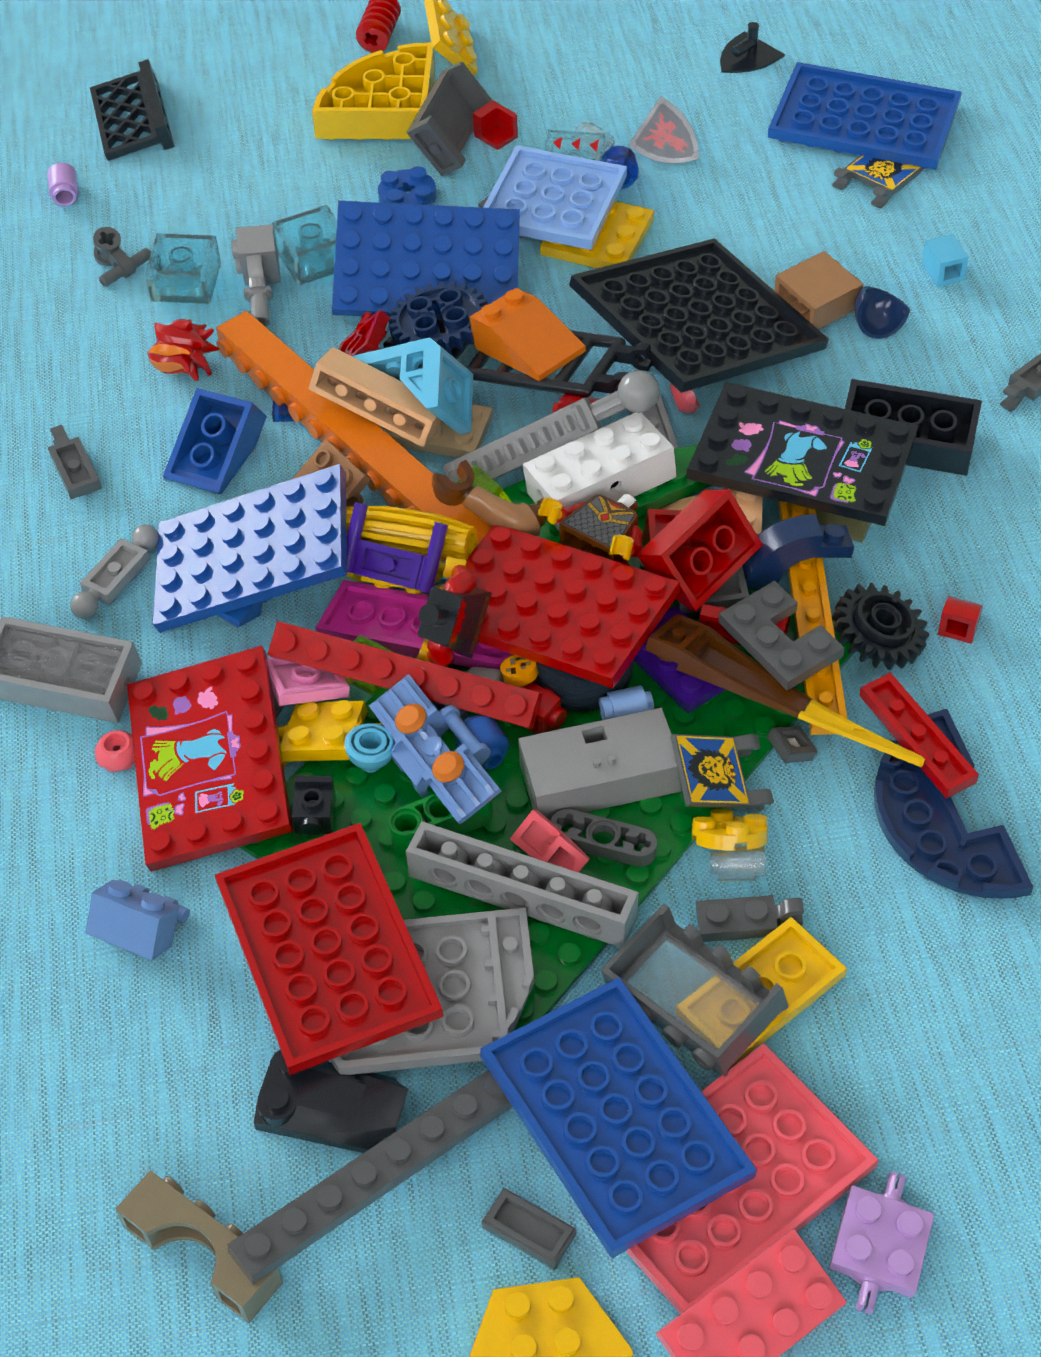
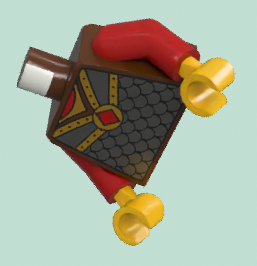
(598, 525)

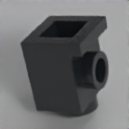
(314, 805)

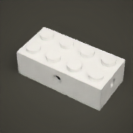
(611, 461)

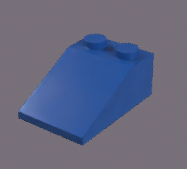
(214, 441)

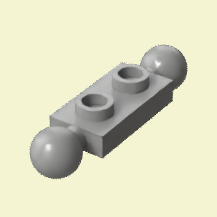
(114, 571)

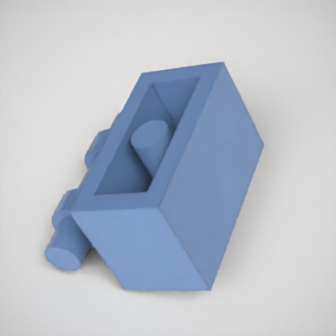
(134, 918)

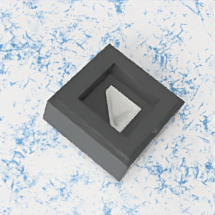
(792, 744)

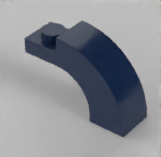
(793, 542)

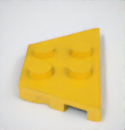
(547, 1321)

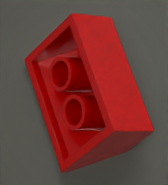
(702, 546)

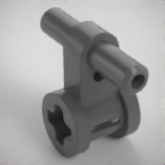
(108, 253)

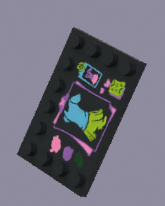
(803, 453)

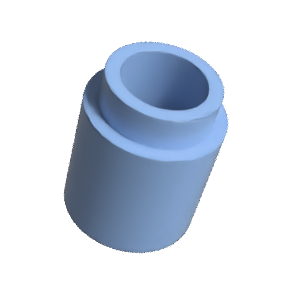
(625, 702)

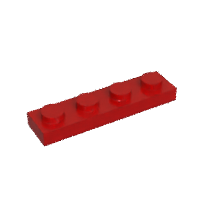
(919, 734)

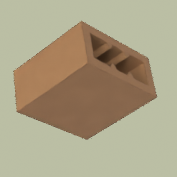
(819, 289)

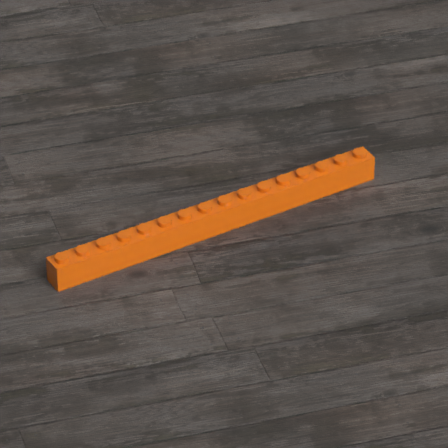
(286, 378)

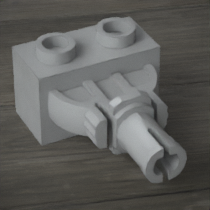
(258, 261)

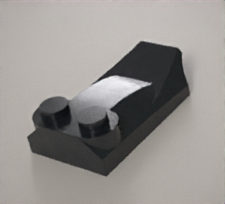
(329, 1106)

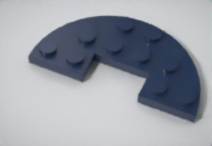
(932, 837)

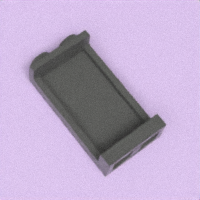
(447, 118)

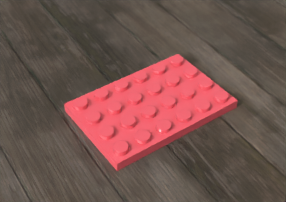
(802, 1167)

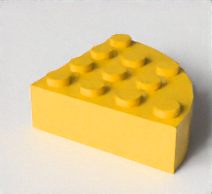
(376, 95)

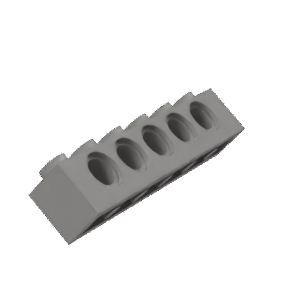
(521, 881)

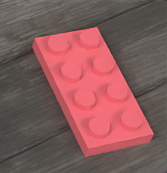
(758, 1307)

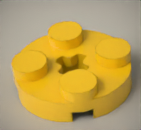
(725, 830)

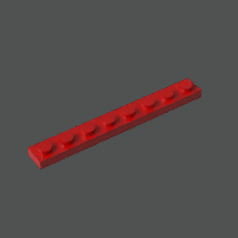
(387, 668)

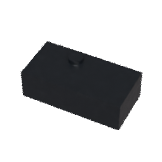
(943, 421)

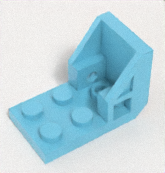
(433, 378)

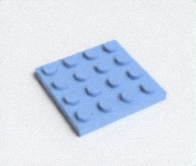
(558, 195)

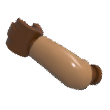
(485, 504)

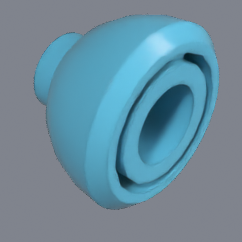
(369, 746)

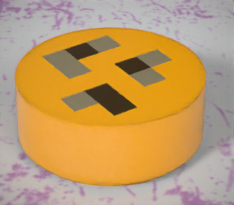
(518, 671)

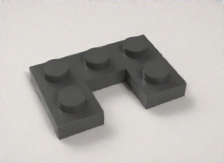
(788, 661)

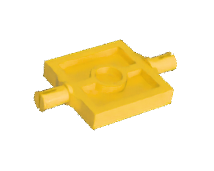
(320, 730)

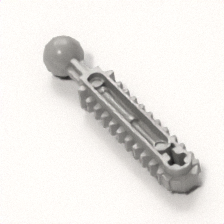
(636, 392)

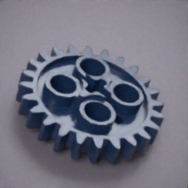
(417, 320)

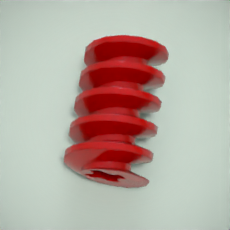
(378, 24)

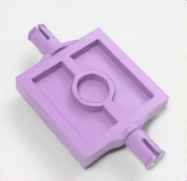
(881, 1242)

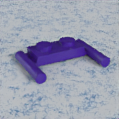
(391, 563)

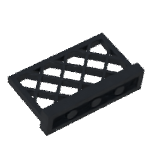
(150, 106)

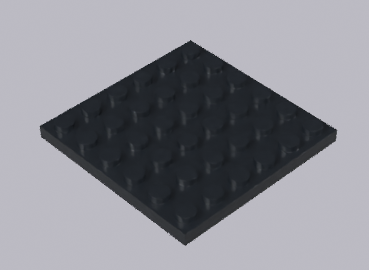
(698, 313)

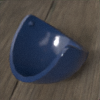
(879, 312)

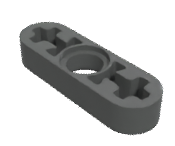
(594, 824)

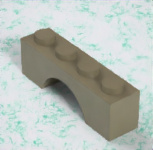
(162, 1214)

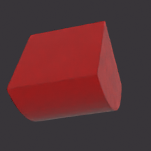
(959, 619)

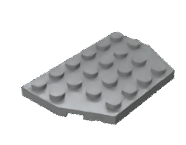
(481, 979)

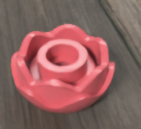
(685, 401)
(111, 759)

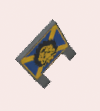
(883, 175)
(713, 772)

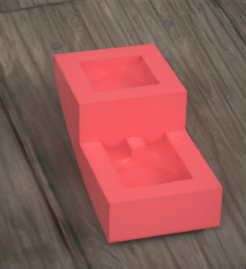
(548, 843)

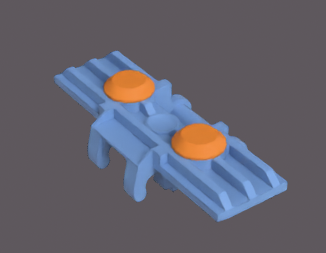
(424, 756)

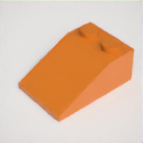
(524, 335)

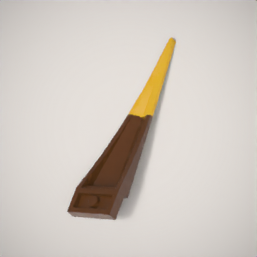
(715, 660)

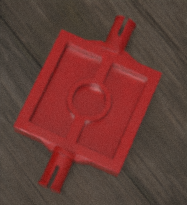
(367, 335)

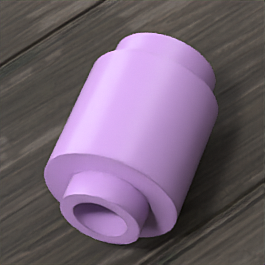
(62, 184)

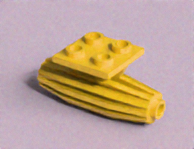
(412, 532)

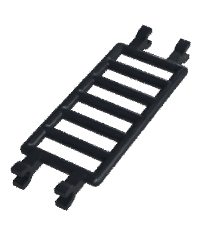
(597, 380)

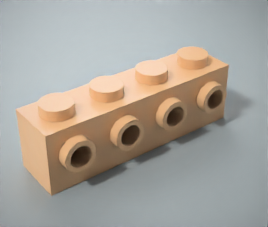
(373, 396)

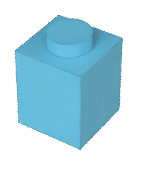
(945, 260)

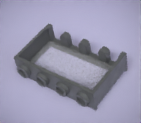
(694, 991)

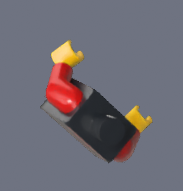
(452, 615)

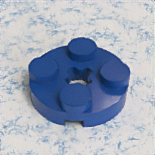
(415, 180)

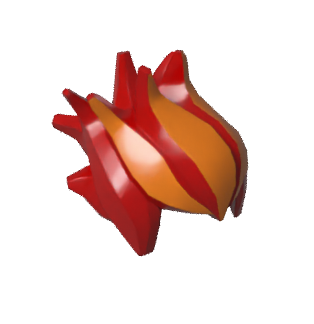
(181, 348)

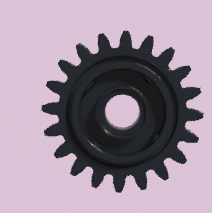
(880, 626)

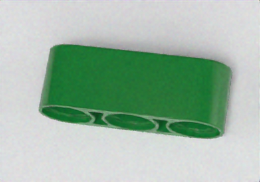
(427, 811)

